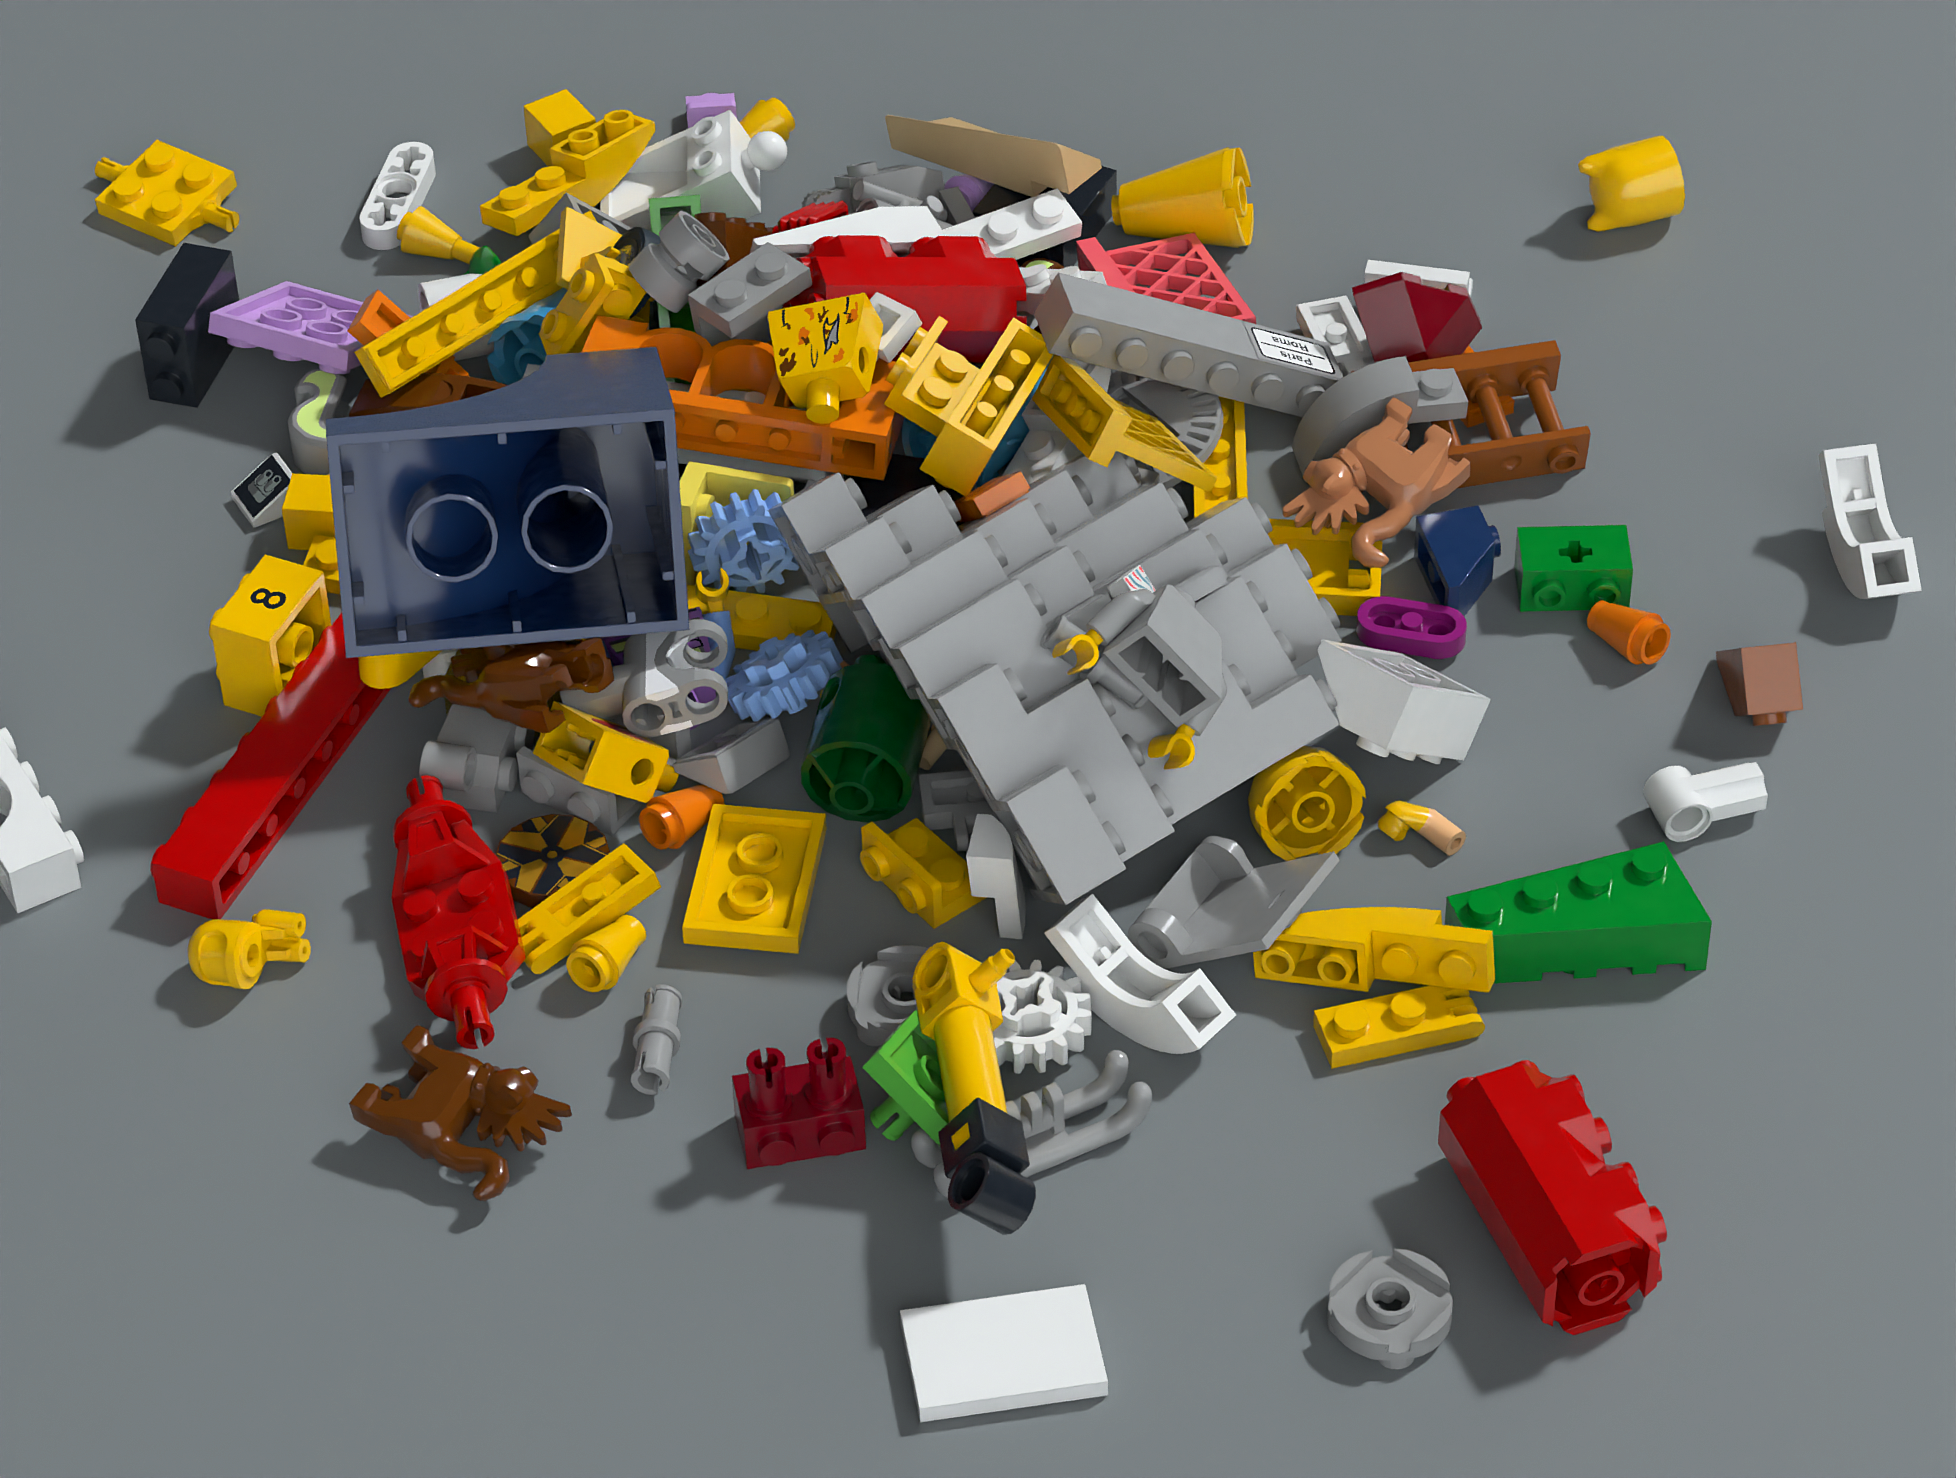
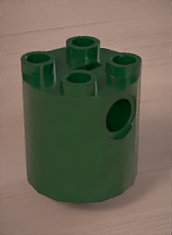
(864, 743)

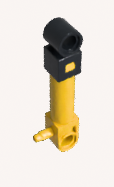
(981, 1143)

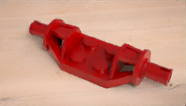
(453, 913)

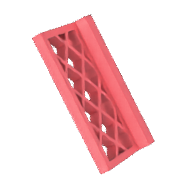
(1162, 255)

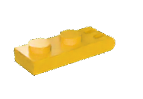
(585, 906)
(1396, 1024)

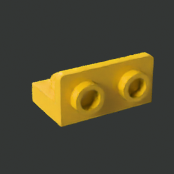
(596, 289)
(929, 380)
(919, 870)

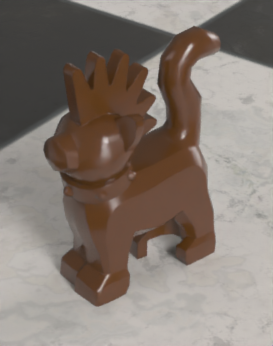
(519, 680)
(446, 1100)

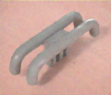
(1045, 1122)

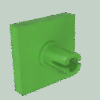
(912, 1077)

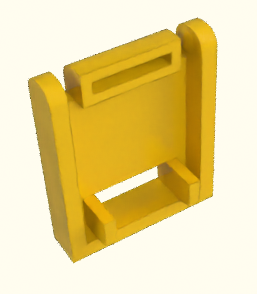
(1329, 561)

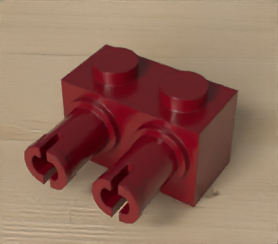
(798, 1108)

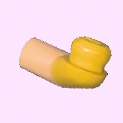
(1423, 820)

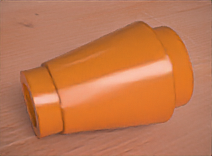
(1630, 631)
(678, 815)

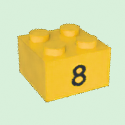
(267, 631)

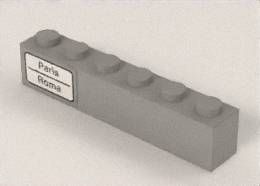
(1184, 345)

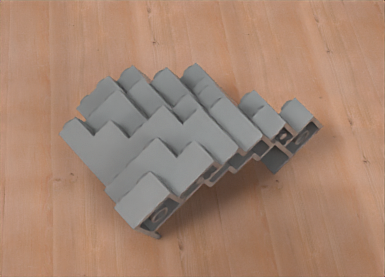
(1048, 749)

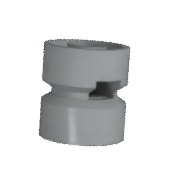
(676, 264)

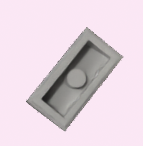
(736, 755)

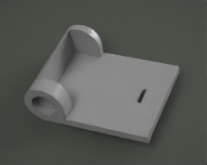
(1224, 905)

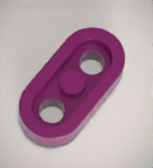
(1411, 627)

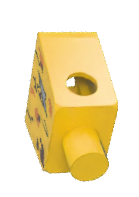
(826, 352)

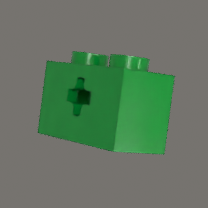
(1572, 567)

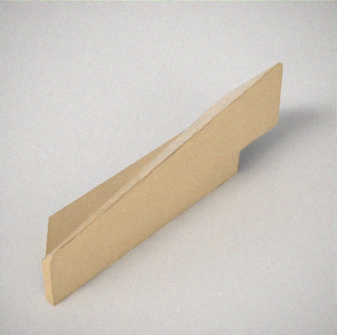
(997, 158)

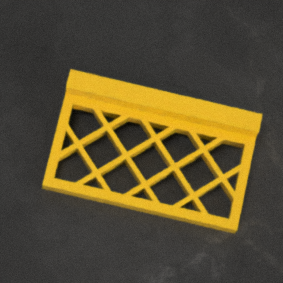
(1105, 425)

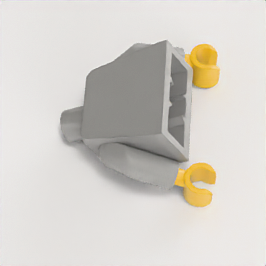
(1166, 654)

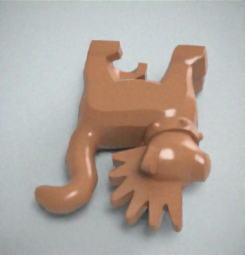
(1389, 472)

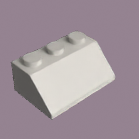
(1400, 703)

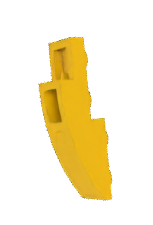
(582, 165)
(1386, 943)

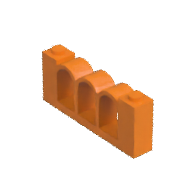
(770, 432)

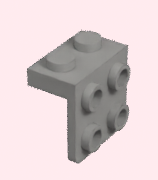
(741, 296)

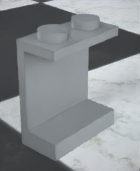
(560, 791)

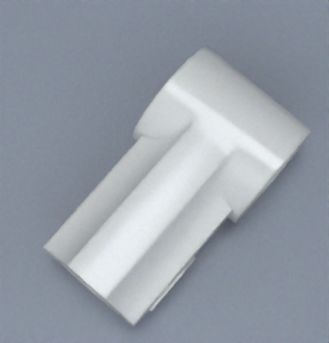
(1689, 802)

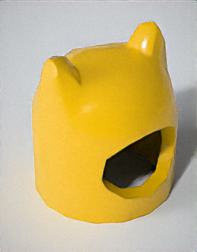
(1634, 184)

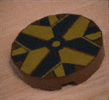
(548, 854)

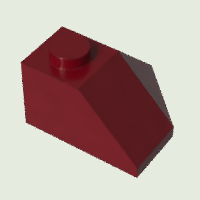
(1414, 318)

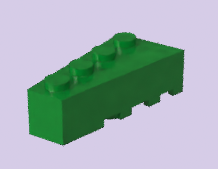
(1590, 917)

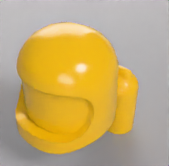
(237, 950)

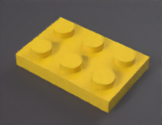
(755, 878)

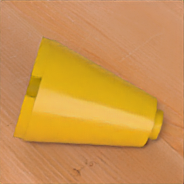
(1191, 197)

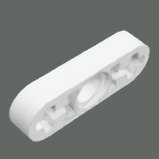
(393, 179)

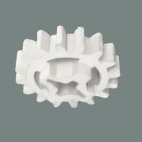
(1033, 1019)

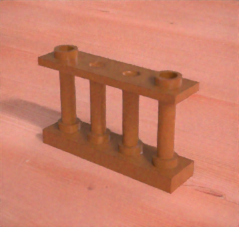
(1512, 372)

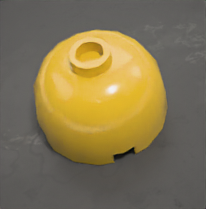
(1306, 804)

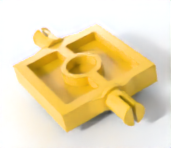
(166, 193)

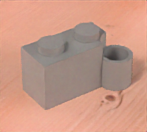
(475, 757)

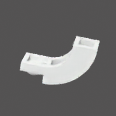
(1859, 526)
(1132, 993)

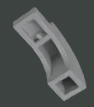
(1360, 403)

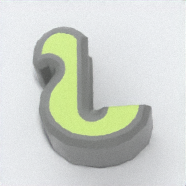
(317, 399)

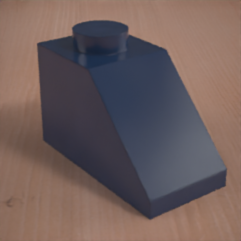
(1456, 555)

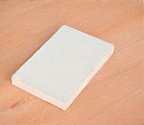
(1003, 1353)

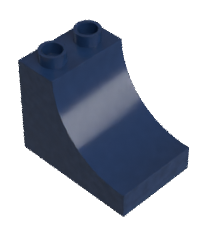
(513, 512)

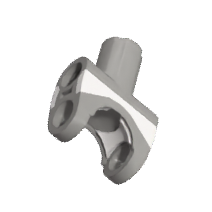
(655, 682)

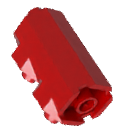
(938, 278)
(1551, 1203)

